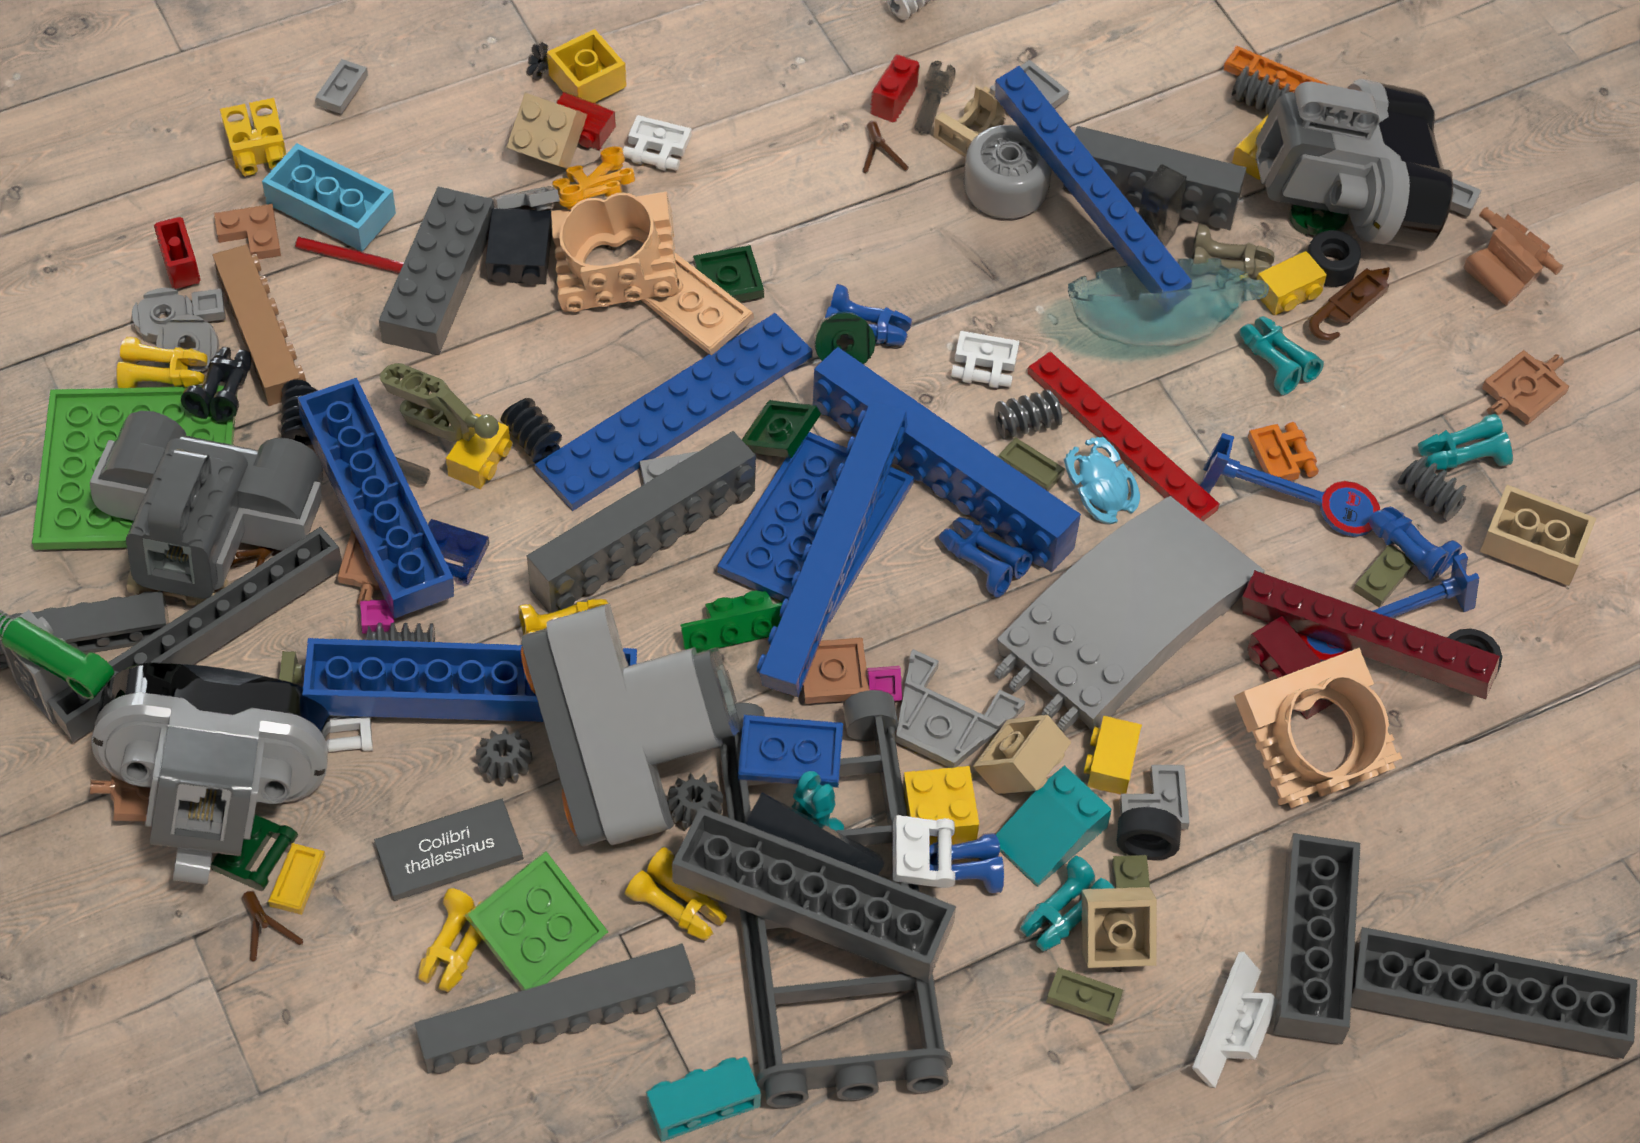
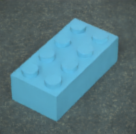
(329, 197)

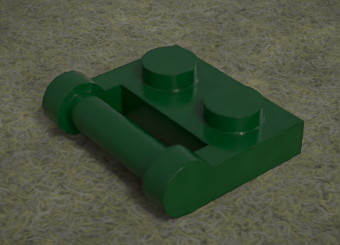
(239, 867)

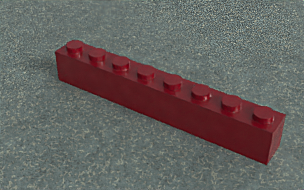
(1375, 634)

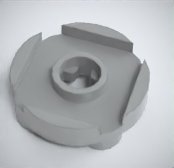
(155, 302)
(189, 326)

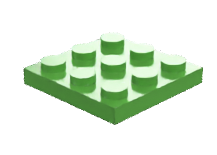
(536, 923)

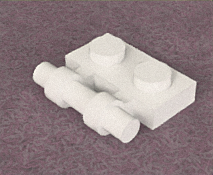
(660, 136)
(987, 352)

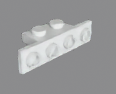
(1236, 1023)

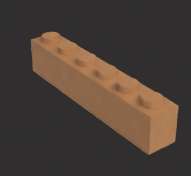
(257, 320)

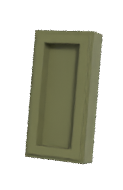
(1032, 464)

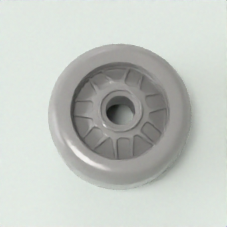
(1005, 173)

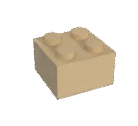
(546, 130)
(1022, 754)
(1119, 927)

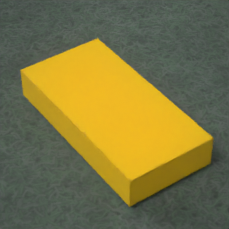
(297, 878)

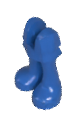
(890, 325)
(1399, 530)
(964, 545)
(989, 868)

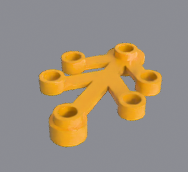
(597, 182)

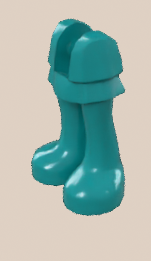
(1262, 342)
(1443, 451)
(816, 800)
(1080, 877)

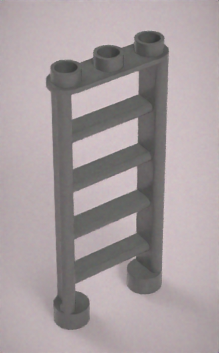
(867, 717)

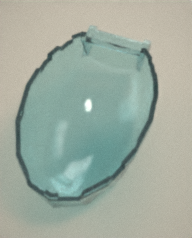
(1125, 312)

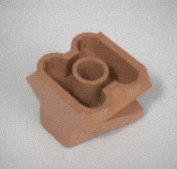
(1504, 266)

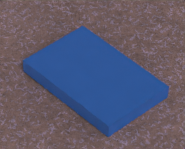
(787, 748)

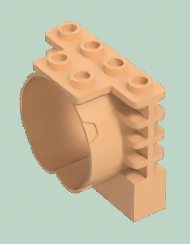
(612, 223)
(1347, 684)

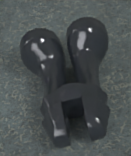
(224, 403)

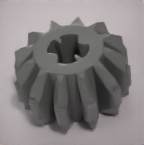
(511, 746)
(694, 790)

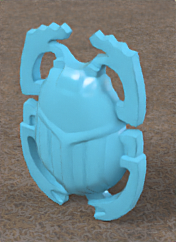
(1103, 481)

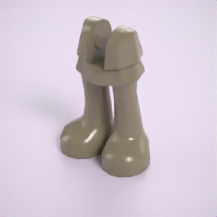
(1252, 258)

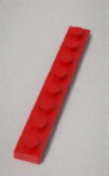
(1129, 442)

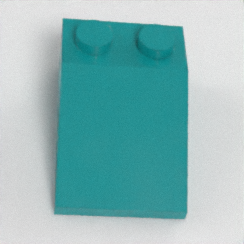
(1053, 826)

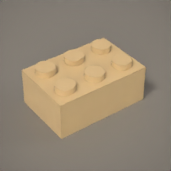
(1538, 535)

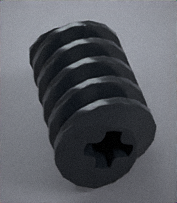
(291, 423)
(531, 429)

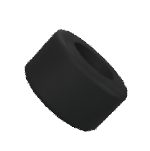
(1340, 246)

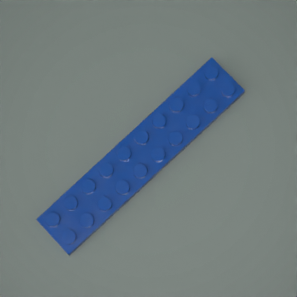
(673, 411)

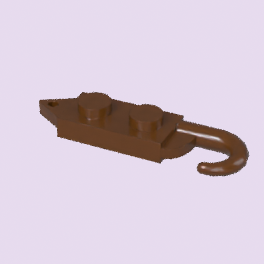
(1351, 301)

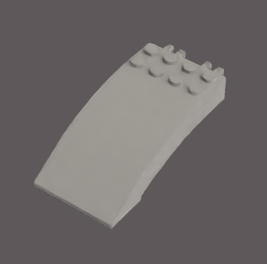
(1123, 612)

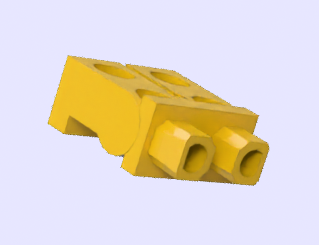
(255, 145)

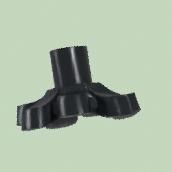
(539, 61)

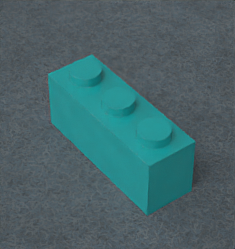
(703, 1098)

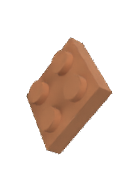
(836, 671)

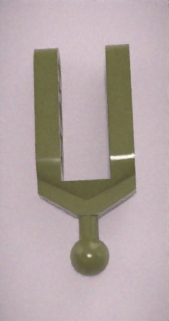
(439, 403)

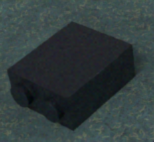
(519, 246)

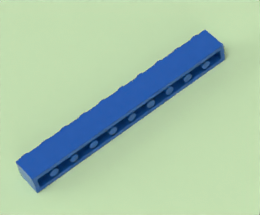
(1089, 183)
(833, 548)

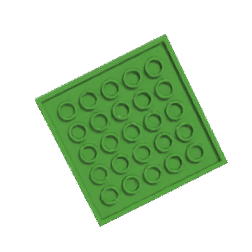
(74, 441)

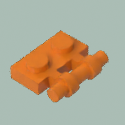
(1275, 456)

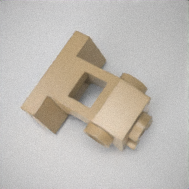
(981, 111)

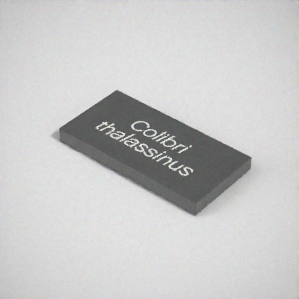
(448, 849)

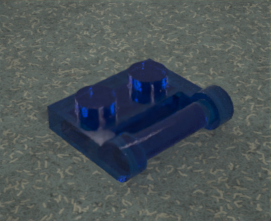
(460, 546)

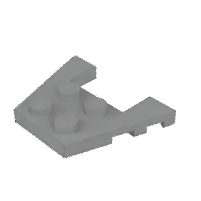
(942, 726)

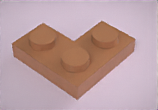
(253, 223)

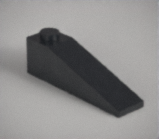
(791, 825)

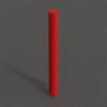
(348, 254)

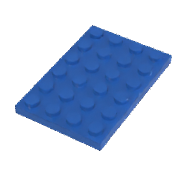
(784, 519)

